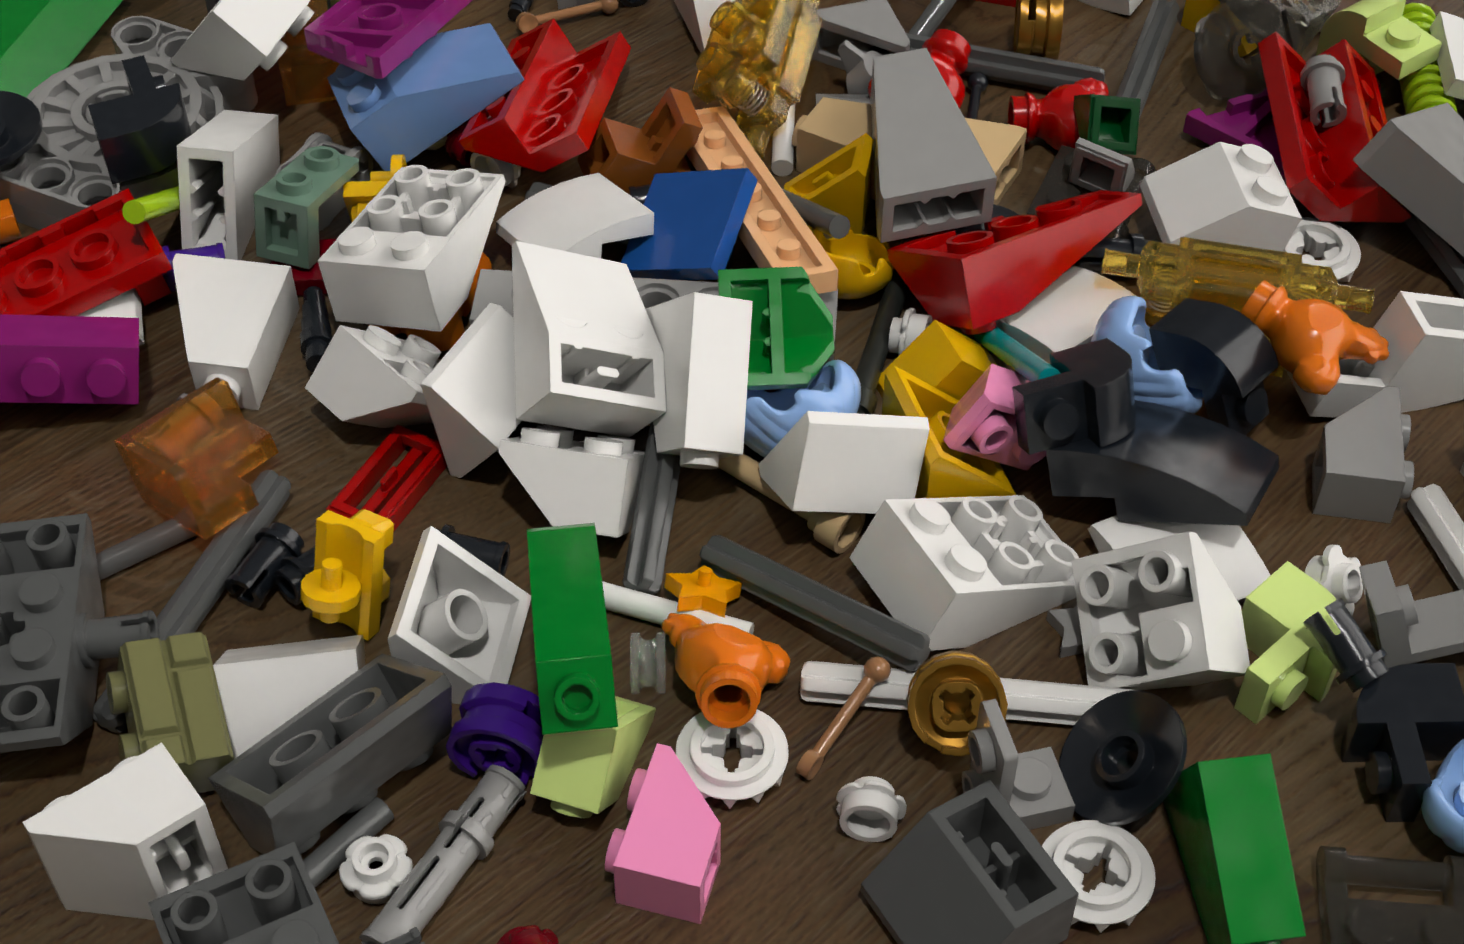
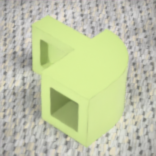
(1381, 37)
(1287, 651)

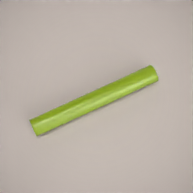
(152, 206)

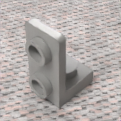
(1411, 628)
(1026, 780)

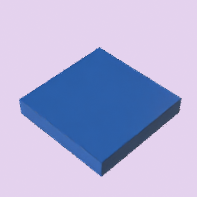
(693, 224)

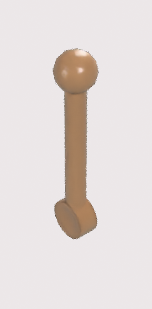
(526, 21)
(875, 671)

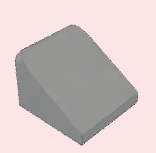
(1100, 168)

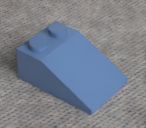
(427, 93)

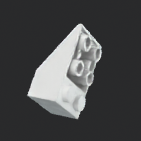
(412, 249)
(583, 344)
(964, 565)

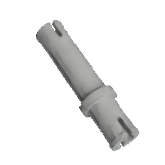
(462, 840)

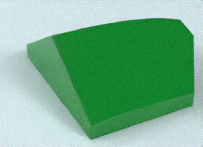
(788, 325)

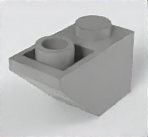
(1362, 462)

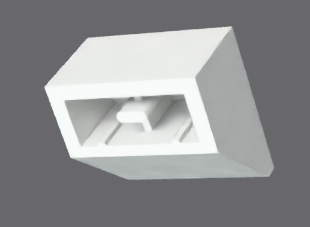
(127, 838)

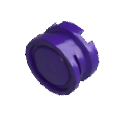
(497, 728)

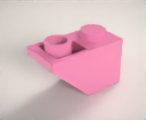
(986, 420)
(670, 843)

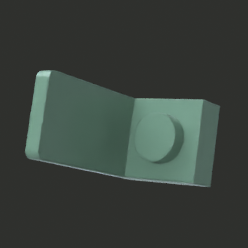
(289, 205)

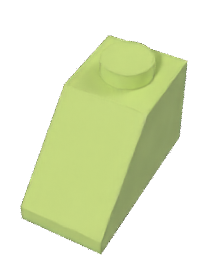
(590, 767)

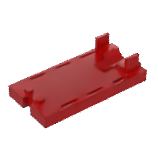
(82, 263)

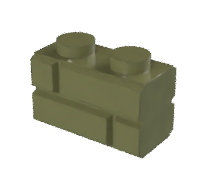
(171, 699)

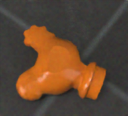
(1312, 336)
(724, 667)

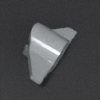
(857, 67)

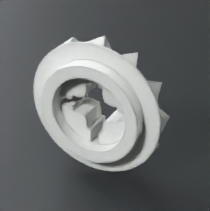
(1329, 241)
(762, 753)
(1128, 867)

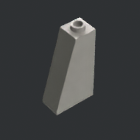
(924, 153)
(1423, 167)

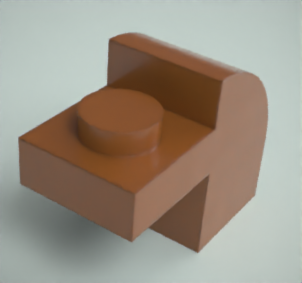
(635, 155)

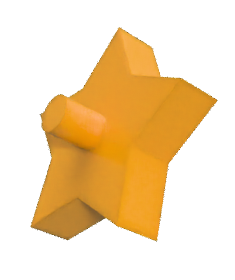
(702, 590)

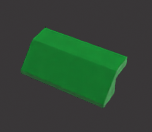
(45, 37)

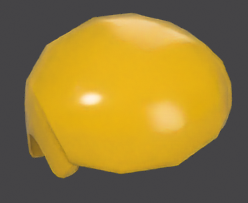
(860, 263)

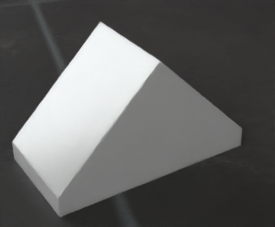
(865, 24)

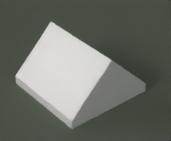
(474, 392)
(847, 461)
(458, 616)
(275, 682)

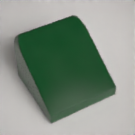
(1108, 121)

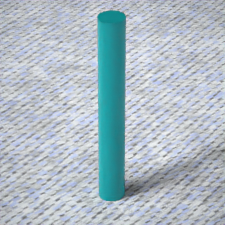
(1016, 355)

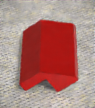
(555, 106)
(1318, 158)

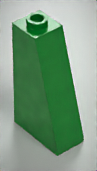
(570, 630)

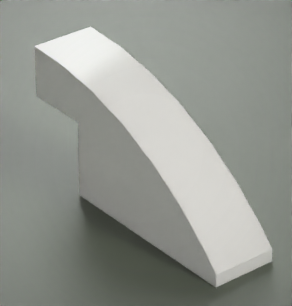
(1423, 359)

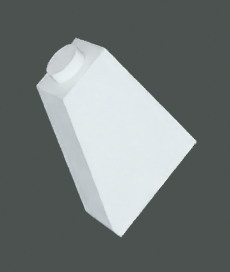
(220, 173)
(235, 321)
(705, 377)

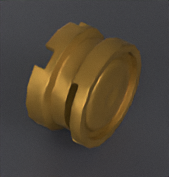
(1038, 27)
(947, 699)

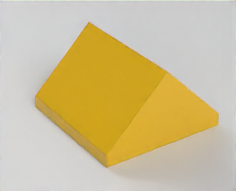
(943, 470)

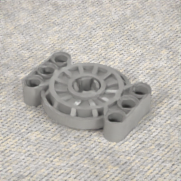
(66, 163)

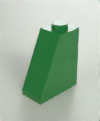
(1236, 850)

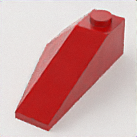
(998, 271)

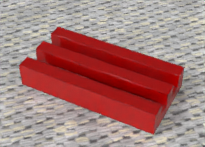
(401, 485)

